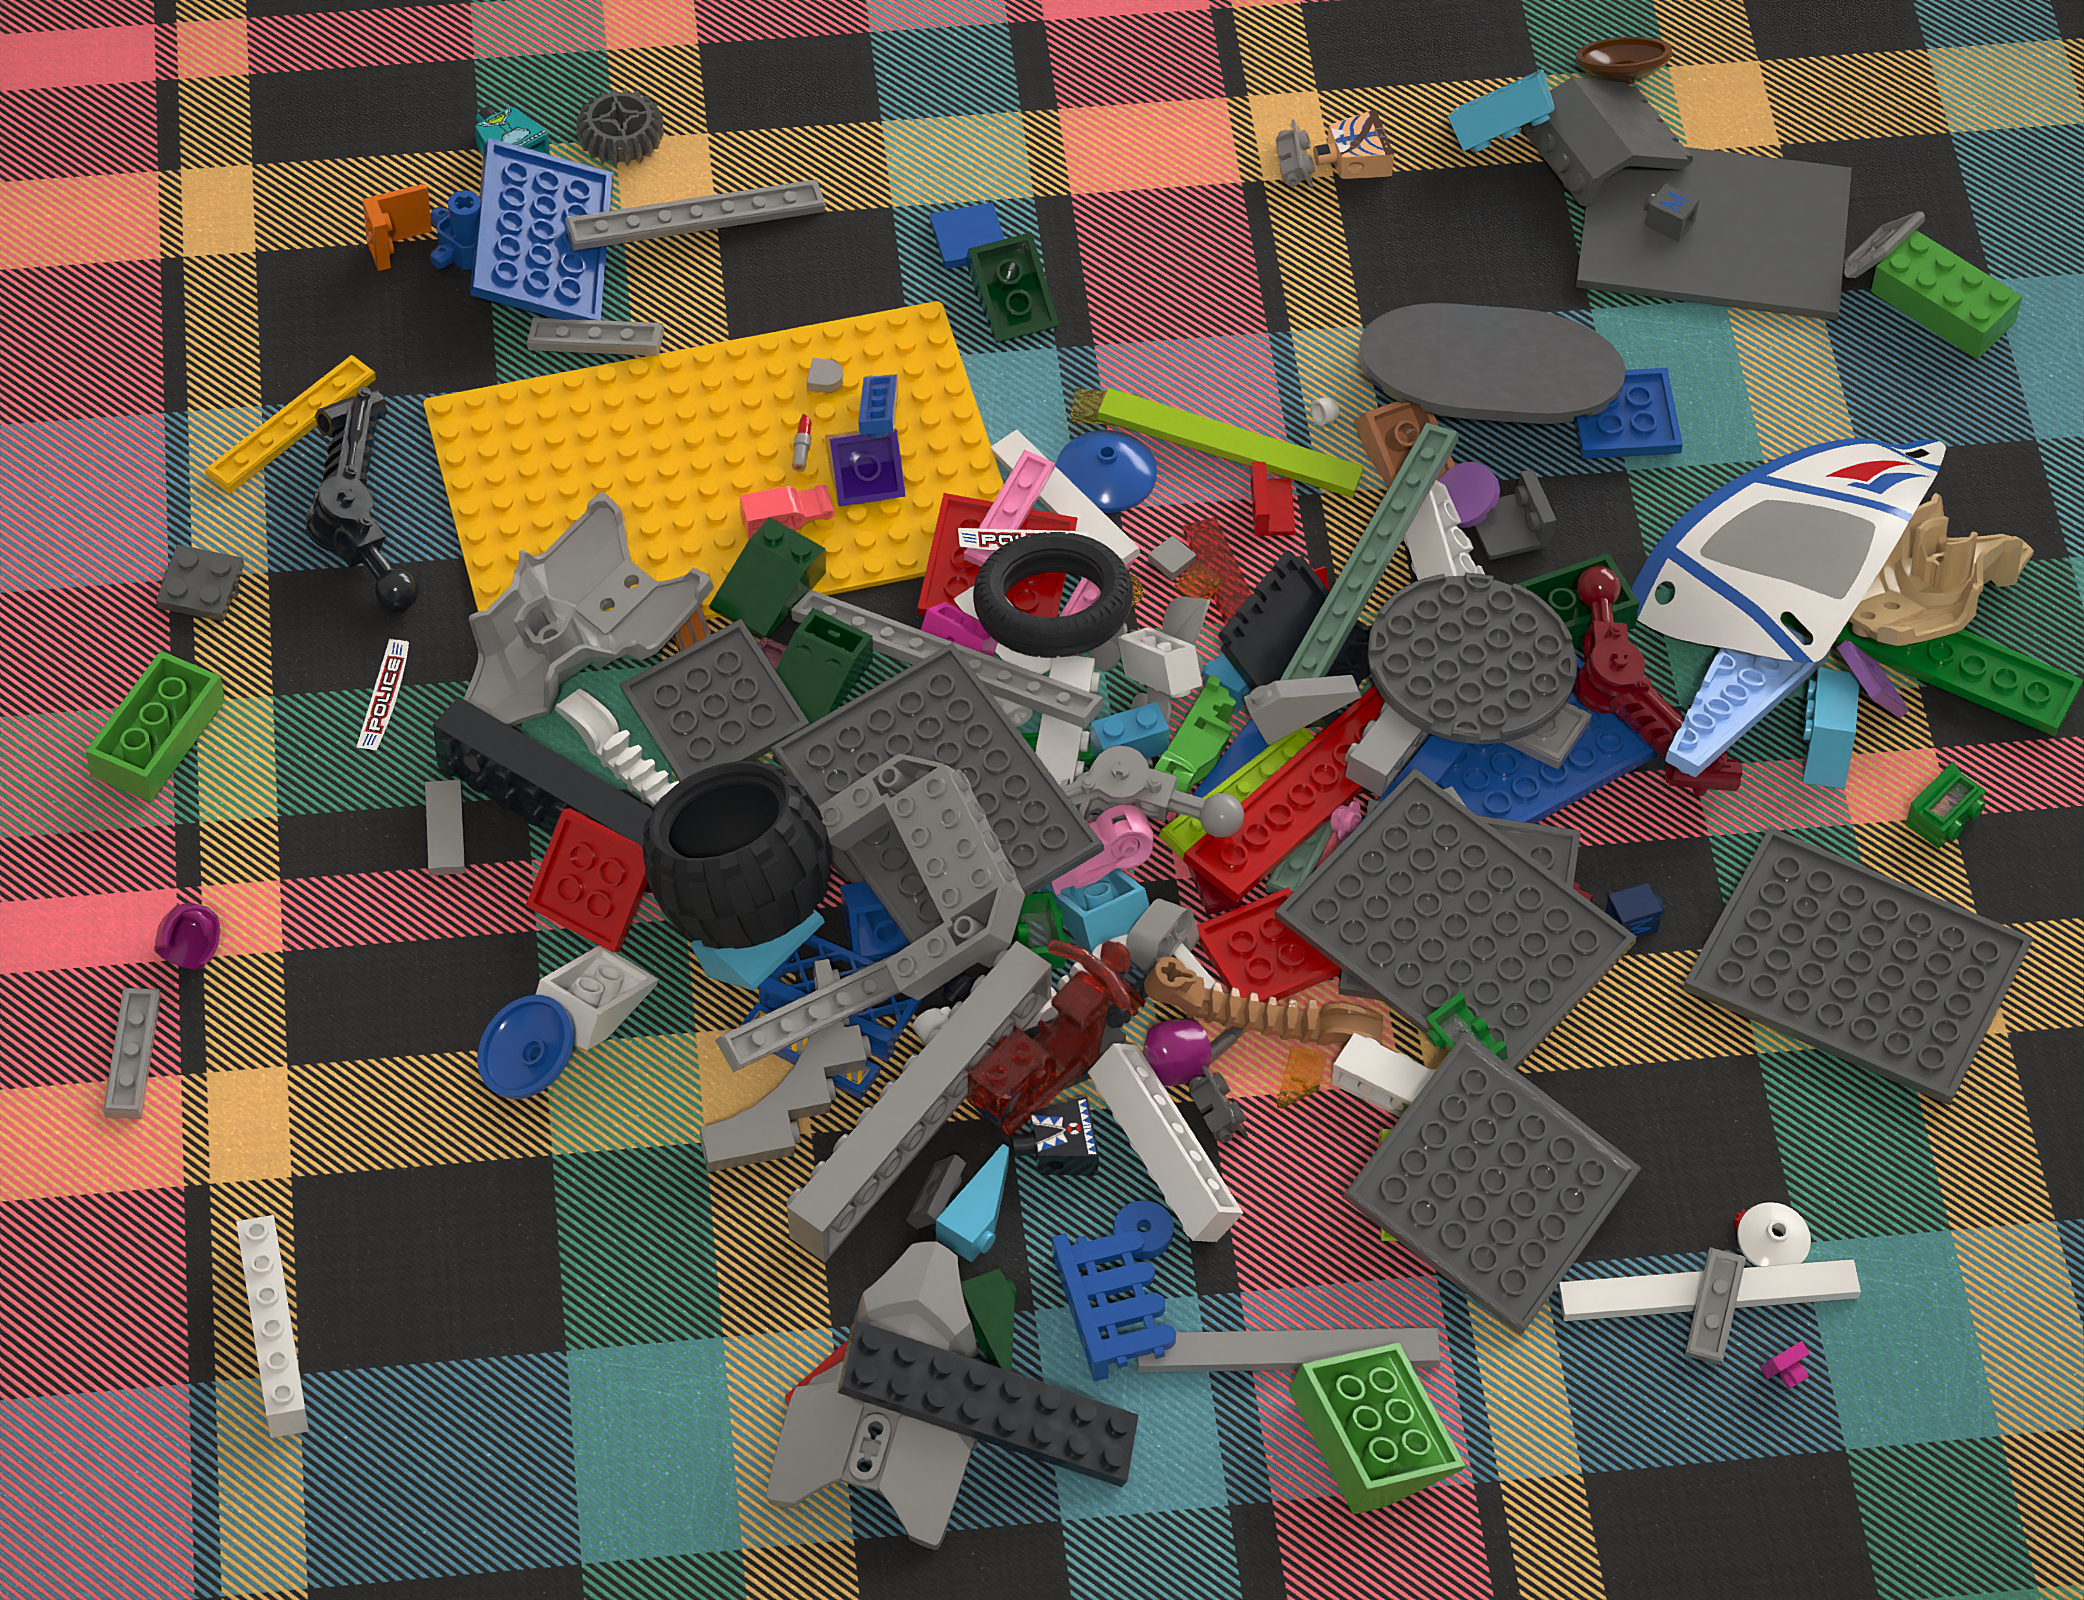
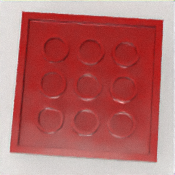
(951, 574)

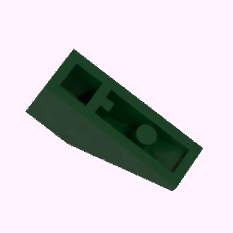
(991, 1311)

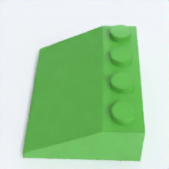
(1374, 1426)

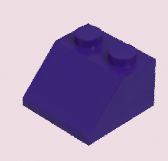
(865, 467)

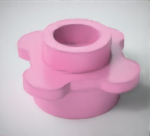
(1345, 820)

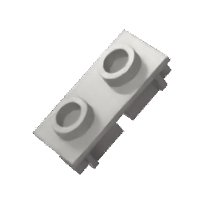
(1295, 145)

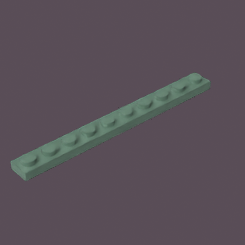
(1372, 554)

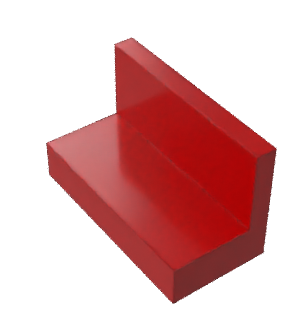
(1271, 503)

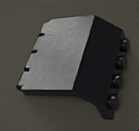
(1274, 623)

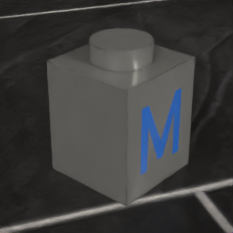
(1671, 212)

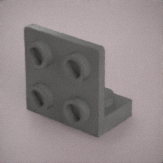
(1518, 521)

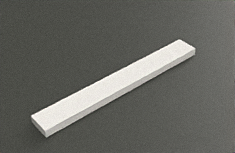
(1680, 1290)

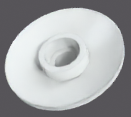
(1764, 1247)

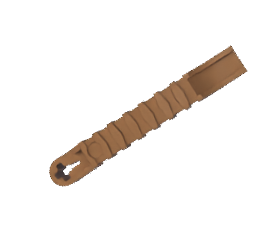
(1336, 1022)

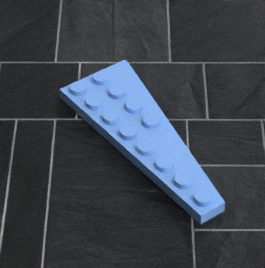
(1731, 701)

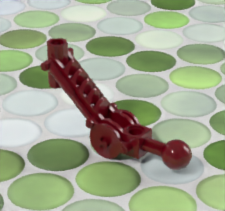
(1616, 684)

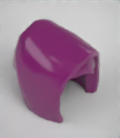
(188, 936)
(1177, 1051)

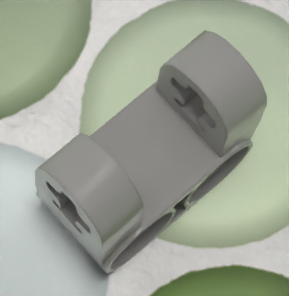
(1161, 933)

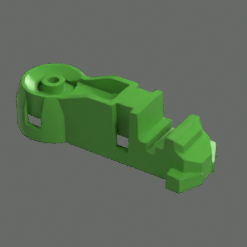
(1200, 737)

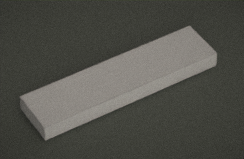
(595, 336)
(132, 1053)

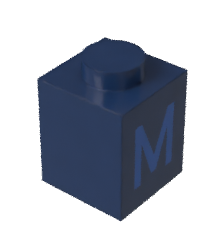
(1636, 909)

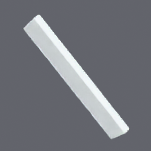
(1065, 498)

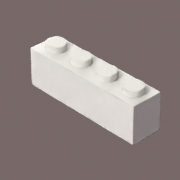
(1436, 541)

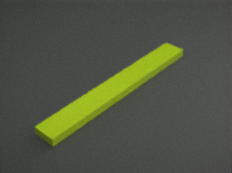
(1230, 442)

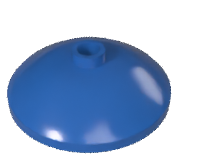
(1109, 469)
(525, 1047)

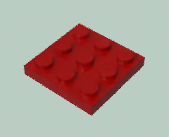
(590, 880)
(1262, 953)

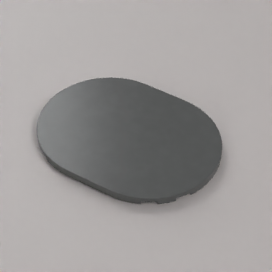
(1491, 363)

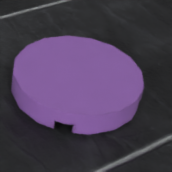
(1472, 491)

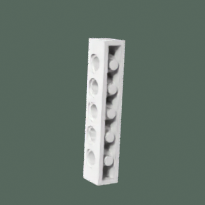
(272, 1326)

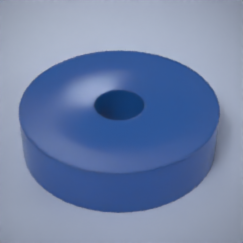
(1151, 1216)

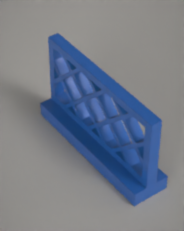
(776, 994)

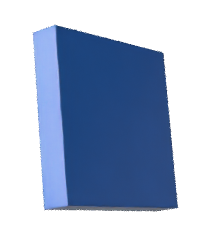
(964, 229)

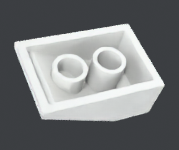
(597, 993)

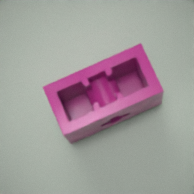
(958, 627)

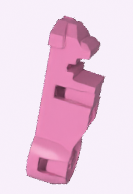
(1125, 846)

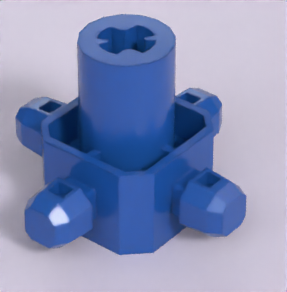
(456, 230)

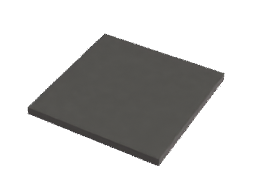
(1492, 1183)

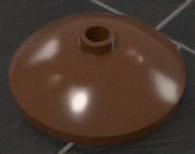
(1624, 58)

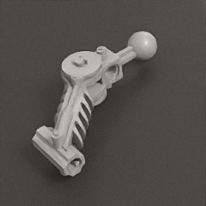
(1123, 778)

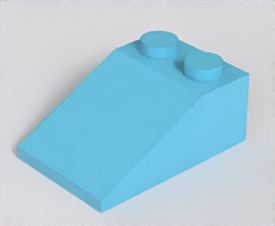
(1101, 908)

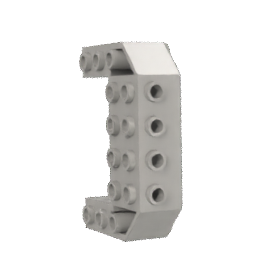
(954, 856)

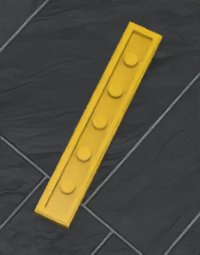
(287, 425)

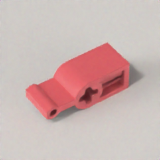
(785, 506)

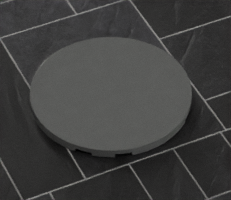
(1472, 658)

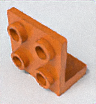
(394, 218)

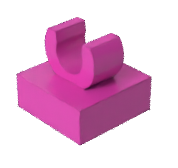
(1787, 1365)

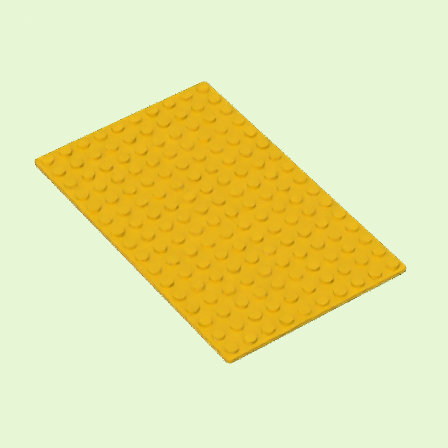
(697, 430)

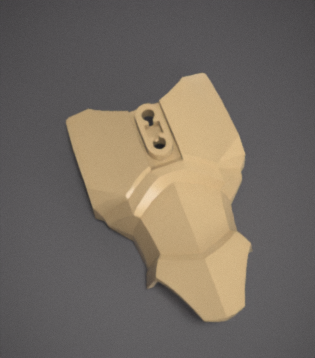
(1935, 580)

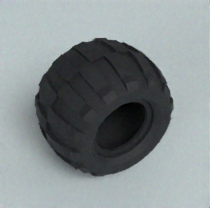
(737, 855)

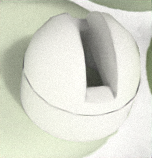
(1324, 410)

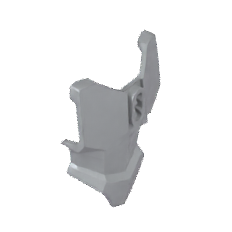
(557, 619)
(912, 1461)

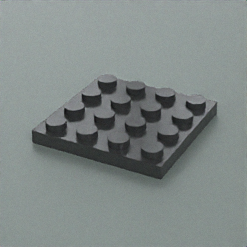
(714, 703)

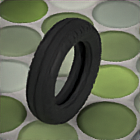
(1053, 635)

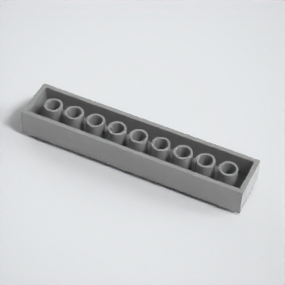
(916, 1102)

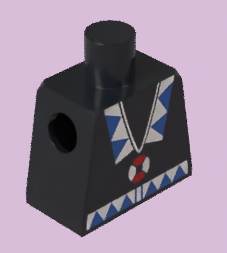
(1061, 1140)

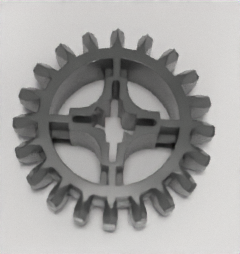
(620, 127)

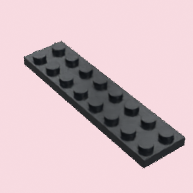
(988, 1403)

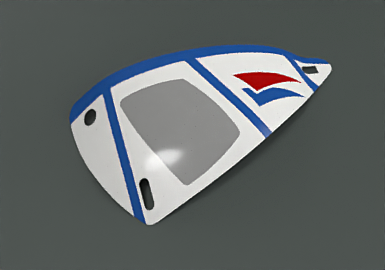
(1783, 539)

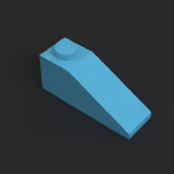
(972, 1216)

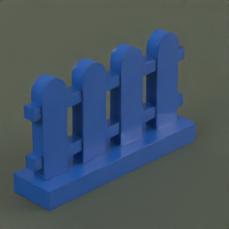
(1110, 1316)

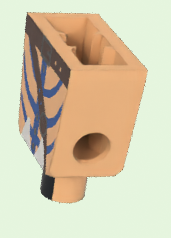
(1357, 148)

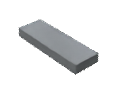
(444, 827)
(1715, 1306)

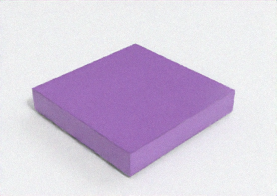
(1873, 679)

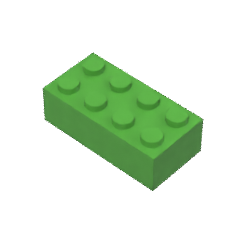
(1946, 294)
(155, 726)

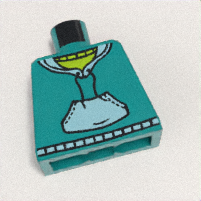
(510, 127)

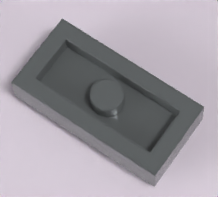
(938, 1187)

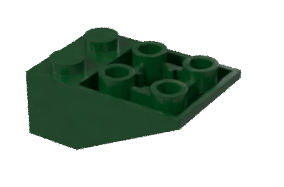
(824, 663)

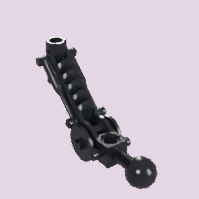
(342, 504)

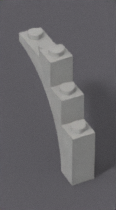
(766, 1129)

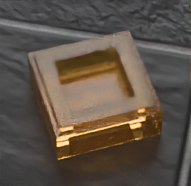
(1198, 582)

